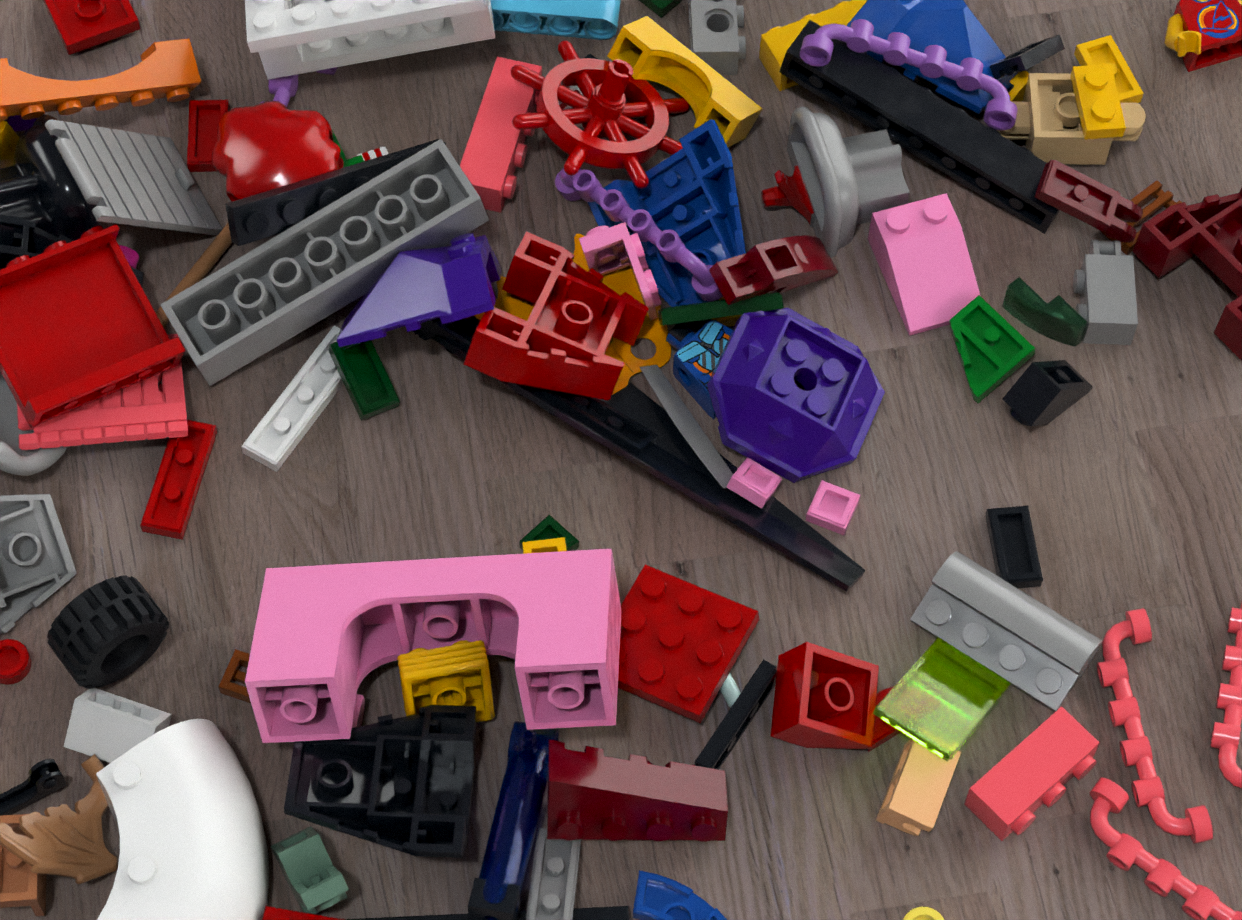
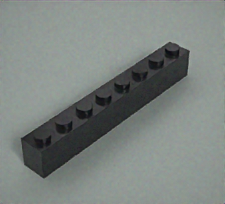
(926, 127)

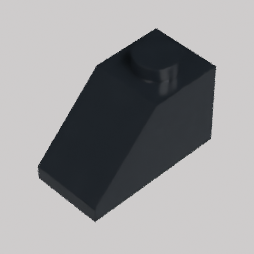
(1045, 392)

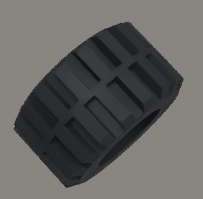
(107, 632)

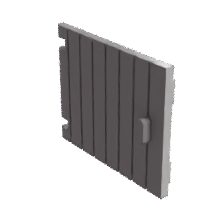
(133, 178)

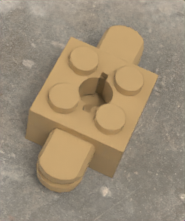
(1052, 104)

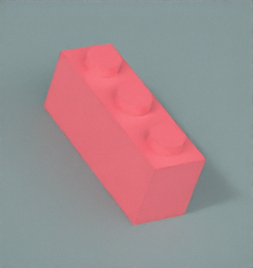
(1033, 774)

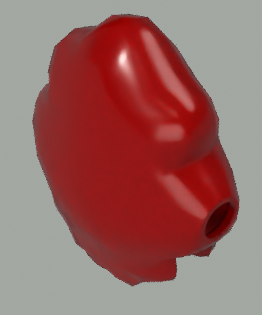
(272, 148)

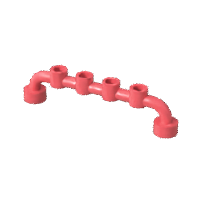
(1227, 734)
(1137, 748)
(1161, 874)

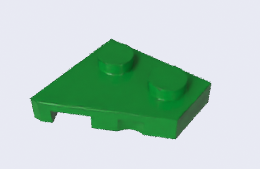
(987, 347)

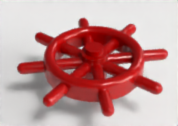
(601, 112)

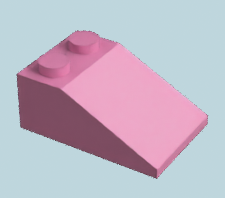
(924, 261)

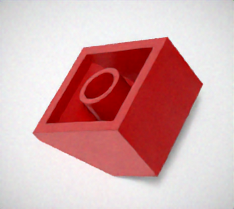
(824, 699)

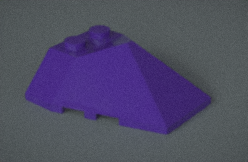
(425, 286)

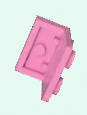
(615, 249)

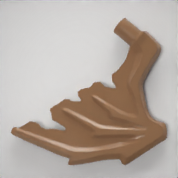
(66, 840)

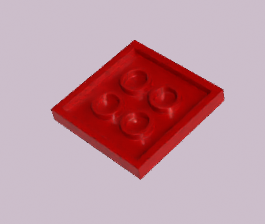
(679, 642)

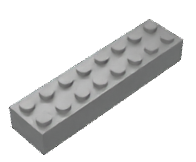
(323, 262)

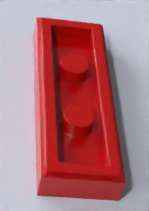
(178, 481)

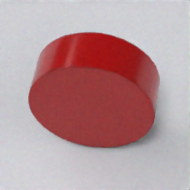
(14, 661)

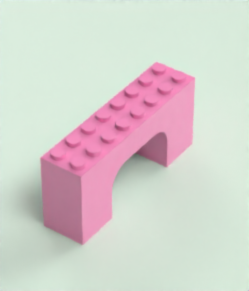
(338, 622)

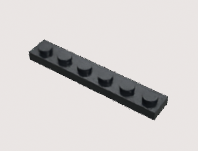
(285, 206)

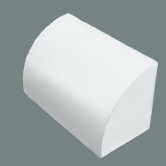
(110, 724)

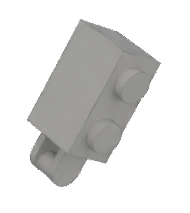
(1107, 294)

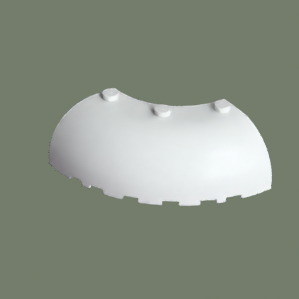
(185, 830)

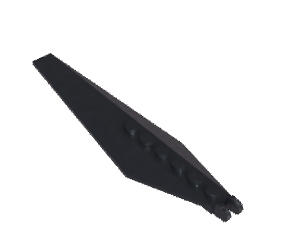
(648, 437)

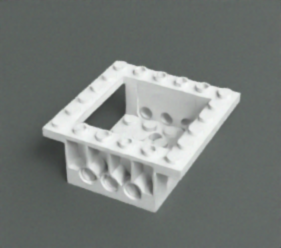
(329, 34)

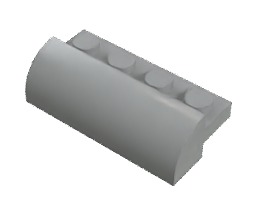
(1006, 630)

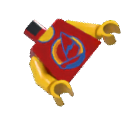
(1205, 32)

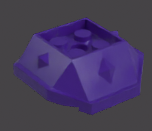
(773, 418)

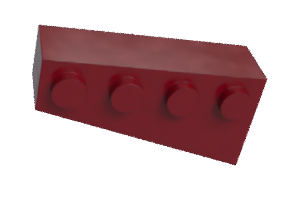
(632, 798)

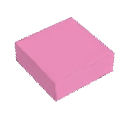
(754, 482)
(832, 507)

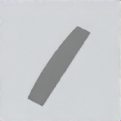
(687, 424)

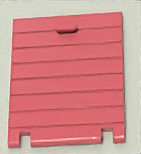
(125, 415)

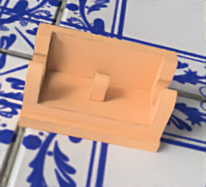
(916, 789)

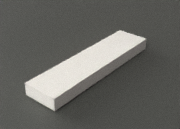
(296, 408)

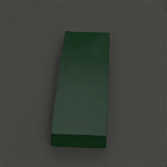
(719, 309)

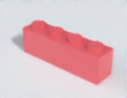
(494, 142)

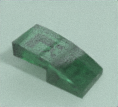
(1052, 319)

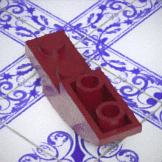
(773, 266)

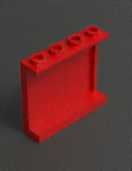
(77, 326)

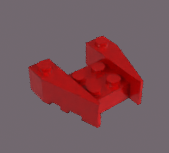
(567, 330)

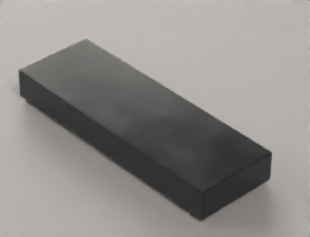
(738, 717)

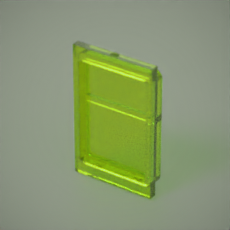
(942, 699)

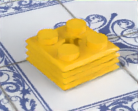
(447, 677)

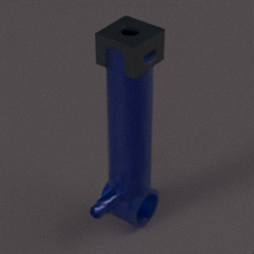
(513, 827)

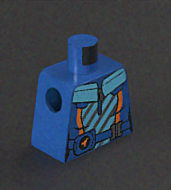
(697, 358)

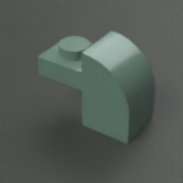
(310, 871)

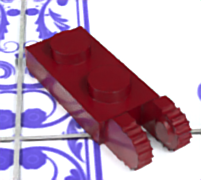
(1088, 201)

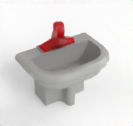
(837, 178)

